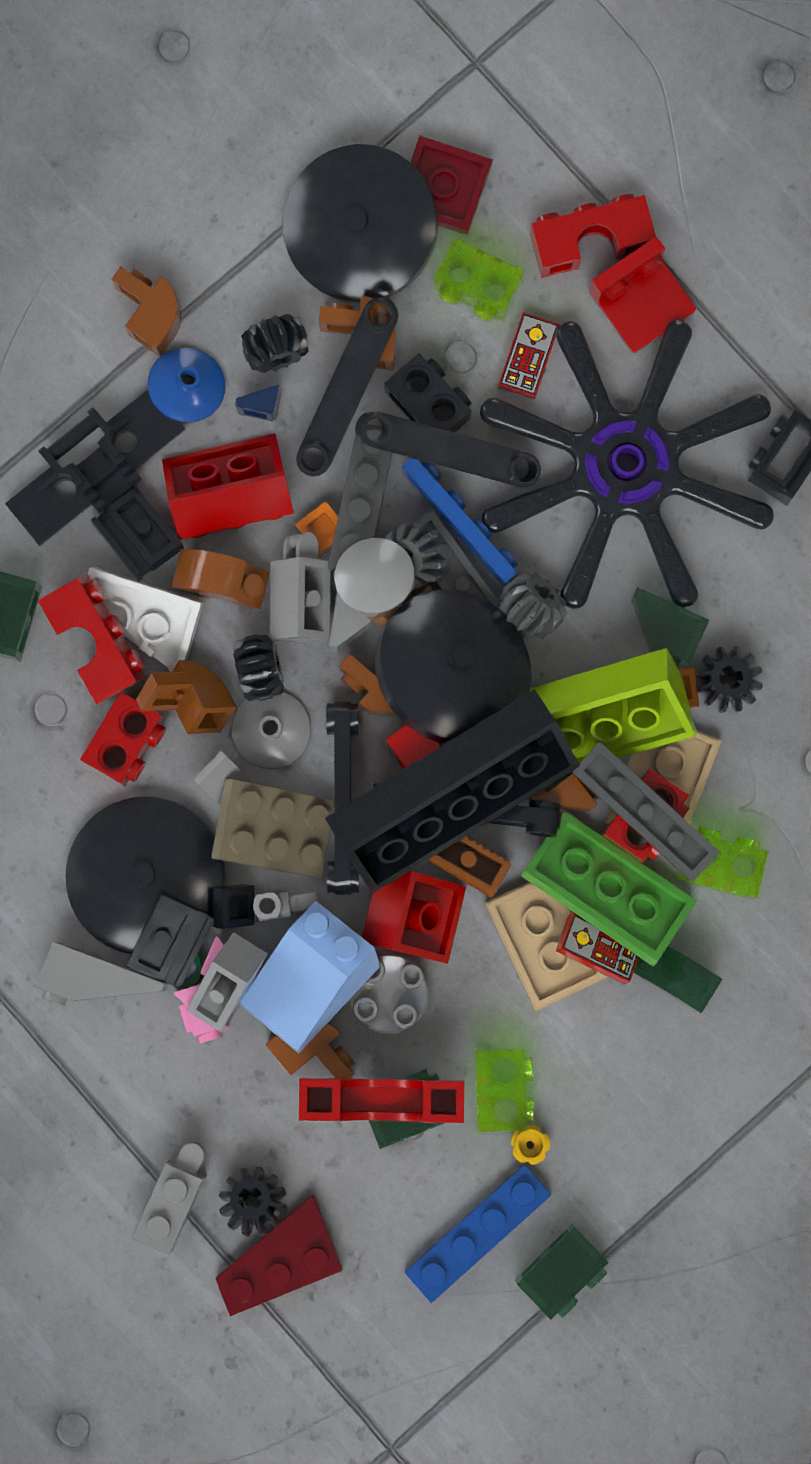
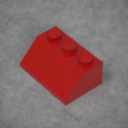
(226, 487)

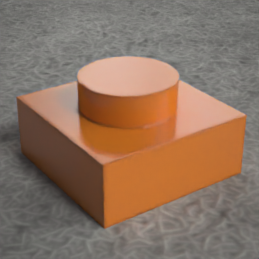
(322, 524)

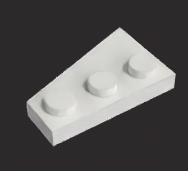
(152, 617)

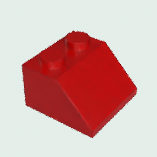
(415, 916)

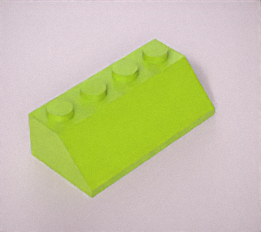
(622, 706)

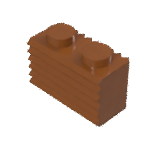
(473, 865)

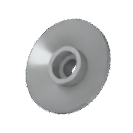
(276, 749)

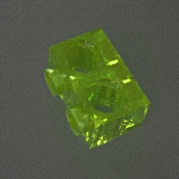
(483, 272)
(721, 875)
(491, 1090)

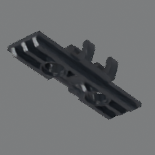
(100, 476)

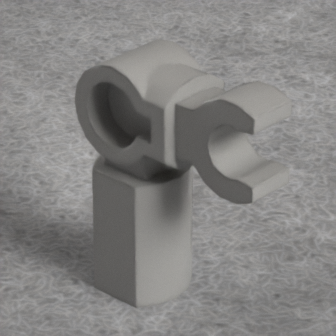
(281, 905)

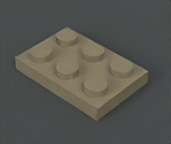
(272, 828)

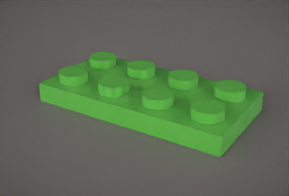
(609, 889)

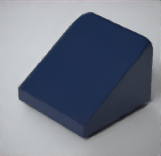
(260, 404)

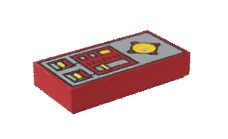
(528, 356)
(596, 950)

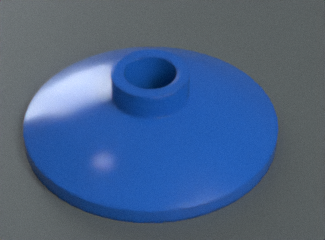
(184, 401)

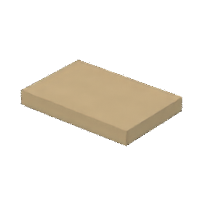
(682, 764)
(530, 931)

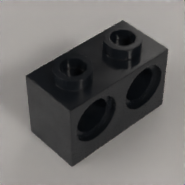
(420, 405)

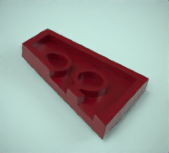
(281, 1261)

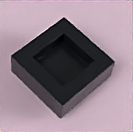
(233, 906)

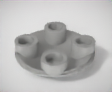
(374, 576)
(392, 996)

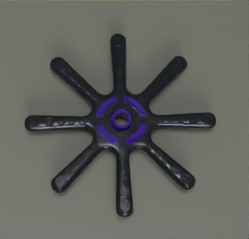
(622, 492)

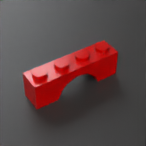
(381, 1100)

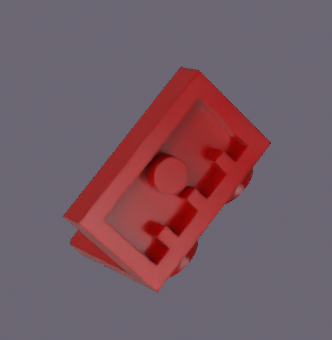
(641, 296)

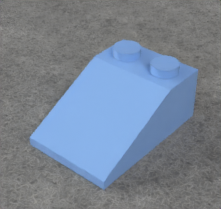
(309, 977)

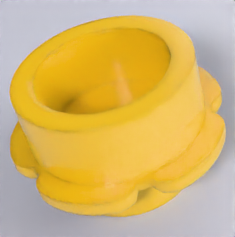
(537, 1153)

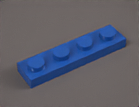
(450, 508)
(477, 1233)

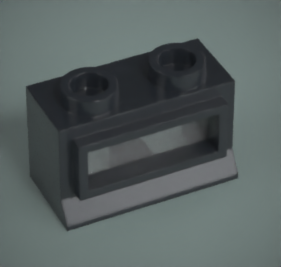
(787, 461)

